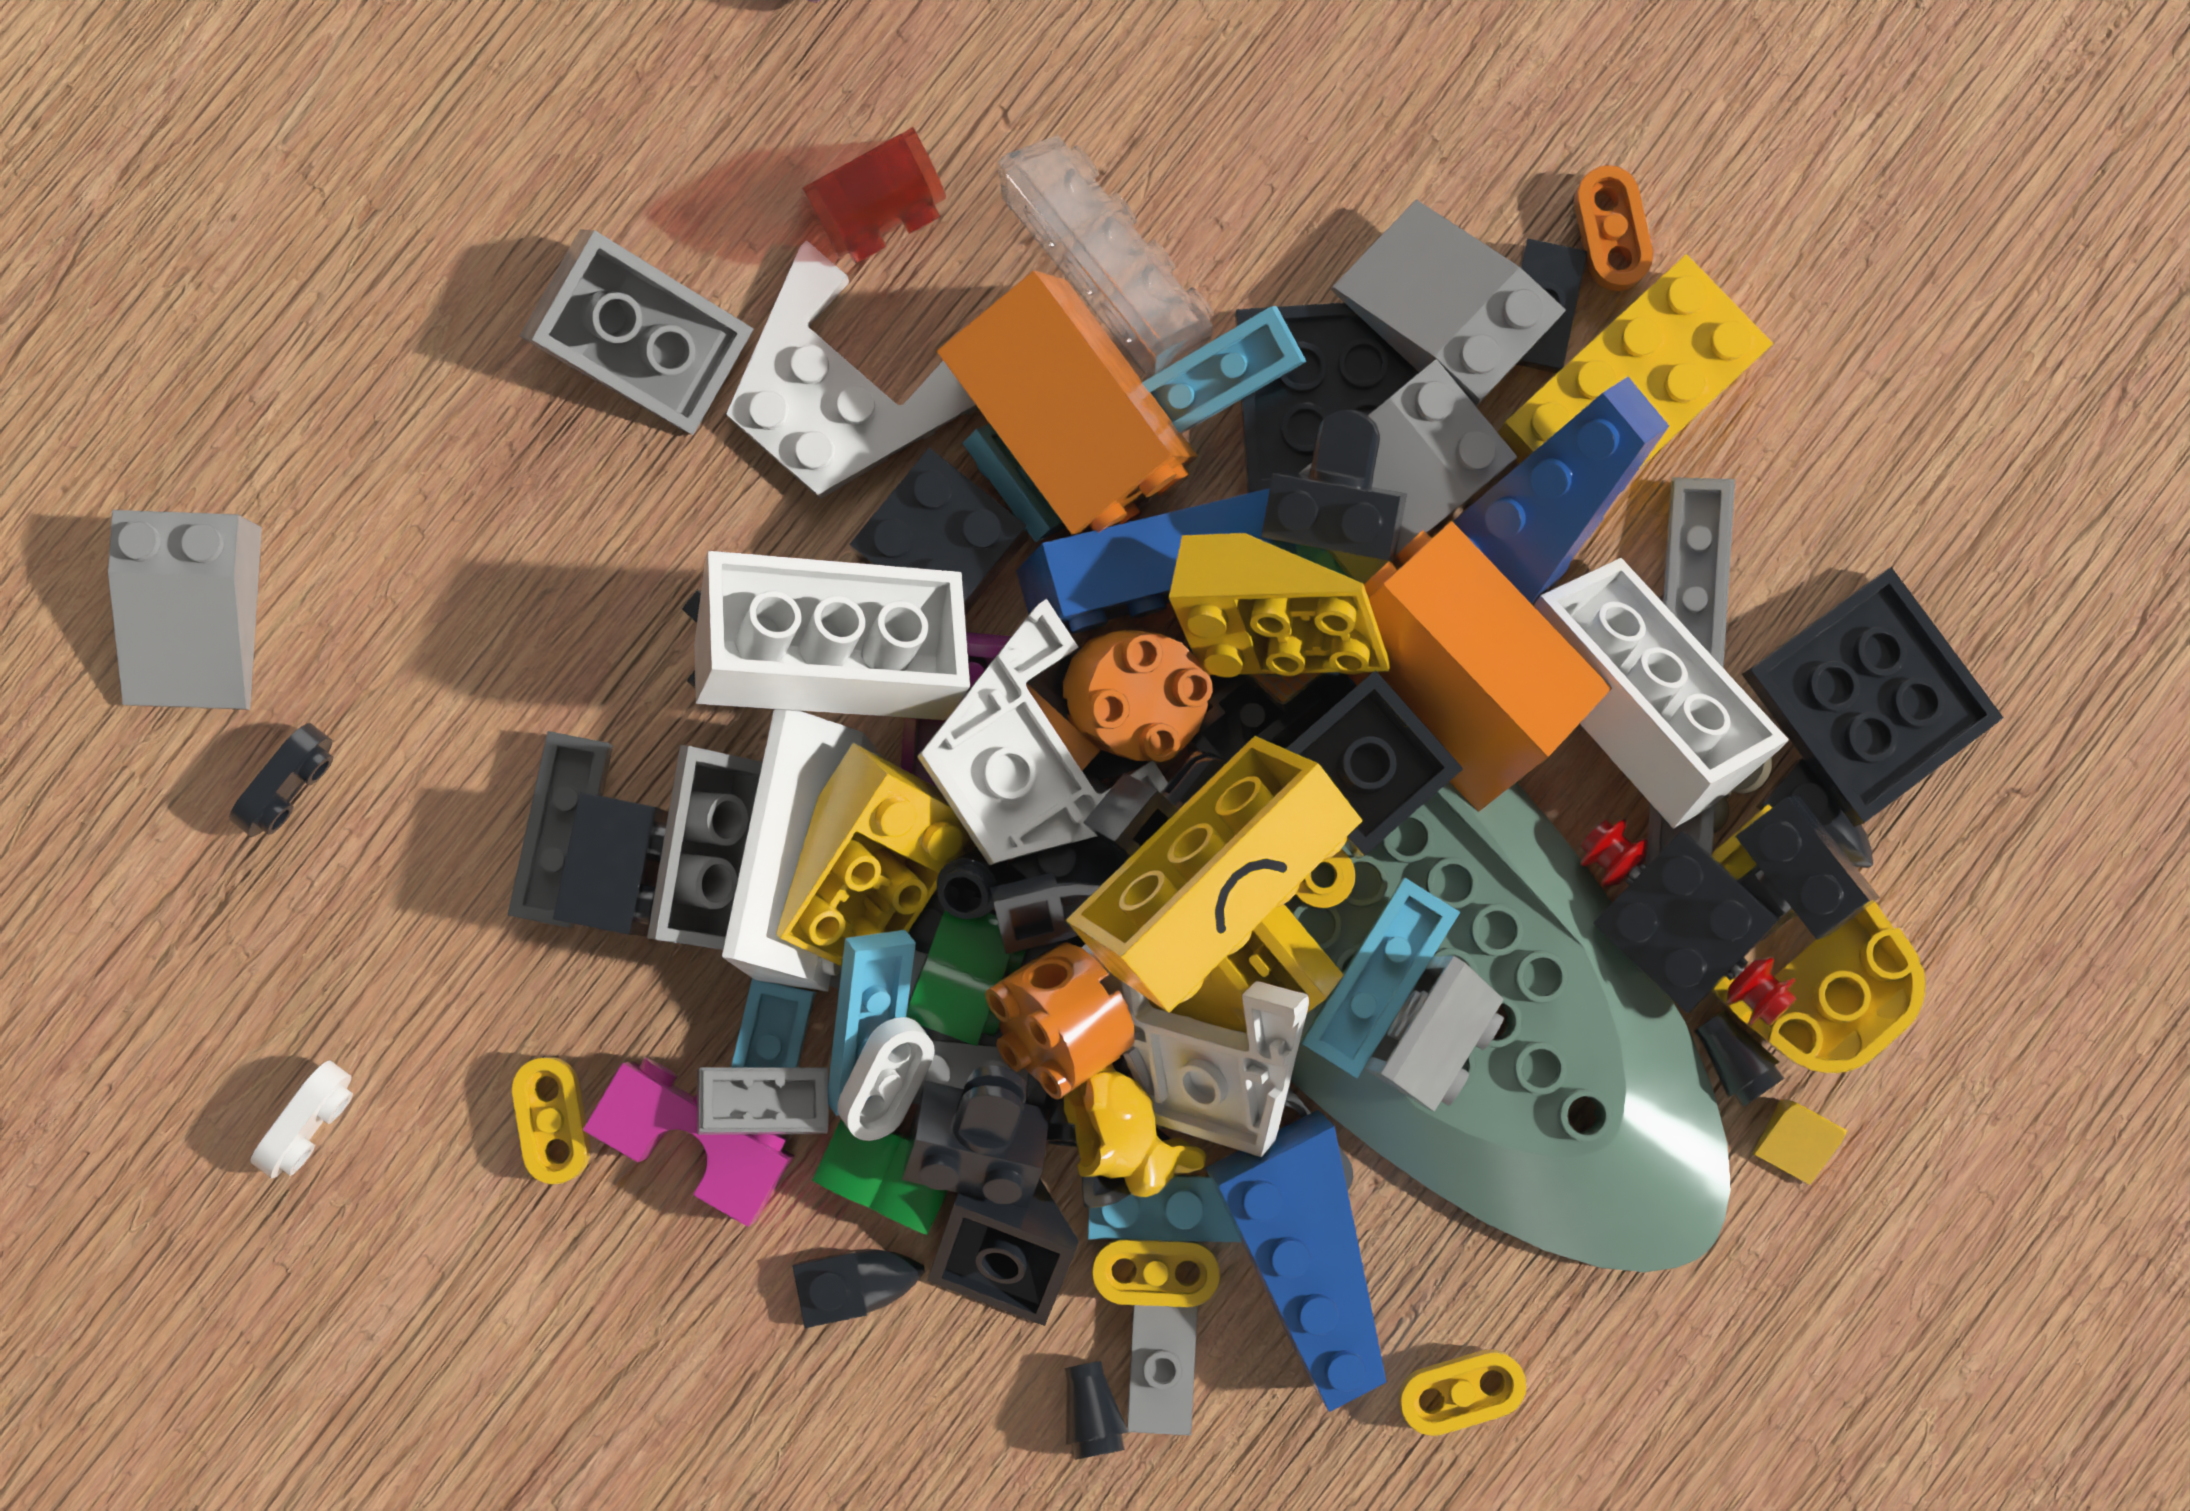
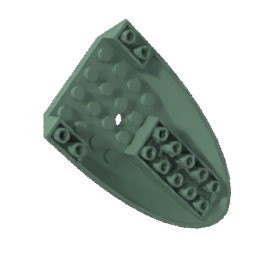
(1582, 1021)

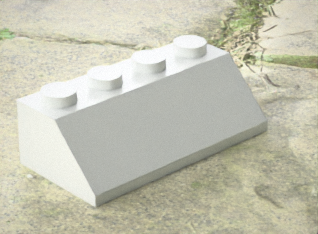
(830, 637)
(1672, 708)
(795, 768)

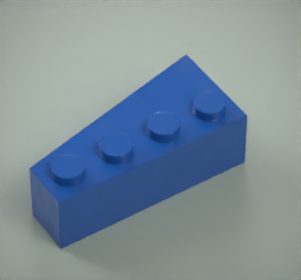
(1561, 491)
(1129, 564)

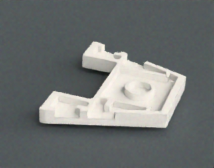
(816, 406)
(1006, 762)
(1216, 1078)

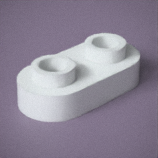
(890, 1073)
(287, 1141)

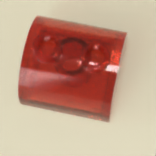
(875, 195)

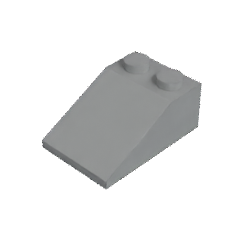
(1448, 300)
(636, 330)
(1434, 451)
(184, 607)
(1436, 1033)

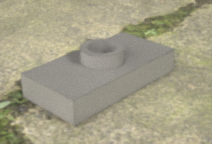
(762, 1101)
(1162, 1370)

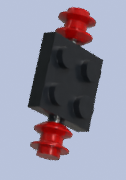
(1687, 922)

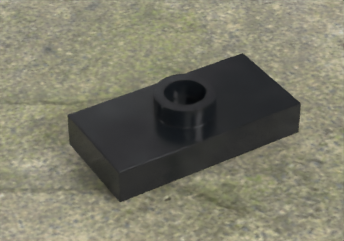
(1560, 274)

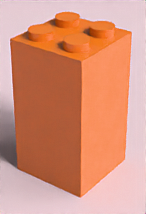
(1068, 405)
(1477, 662)

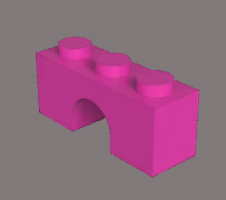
(645, 1105)

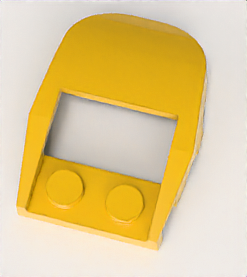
(1850, 987)

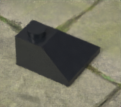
(1006, 1253)

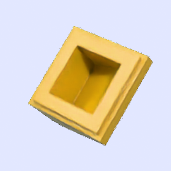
(1798, 1141)

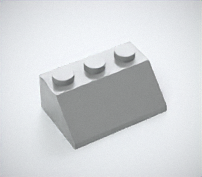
(703, 847)

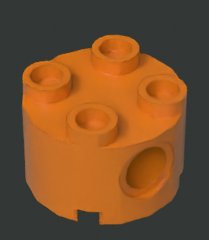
(1137, 694)
(1060, 1019)

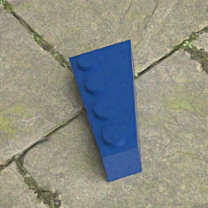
(1306, 1251)

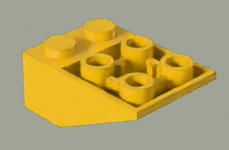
(1270, 611)
(868, 855)
(1275, 954)

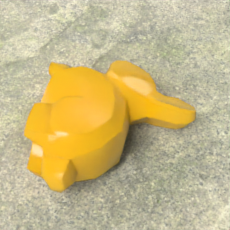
(1119, 1135)

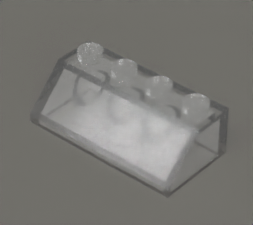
(1104, 254)

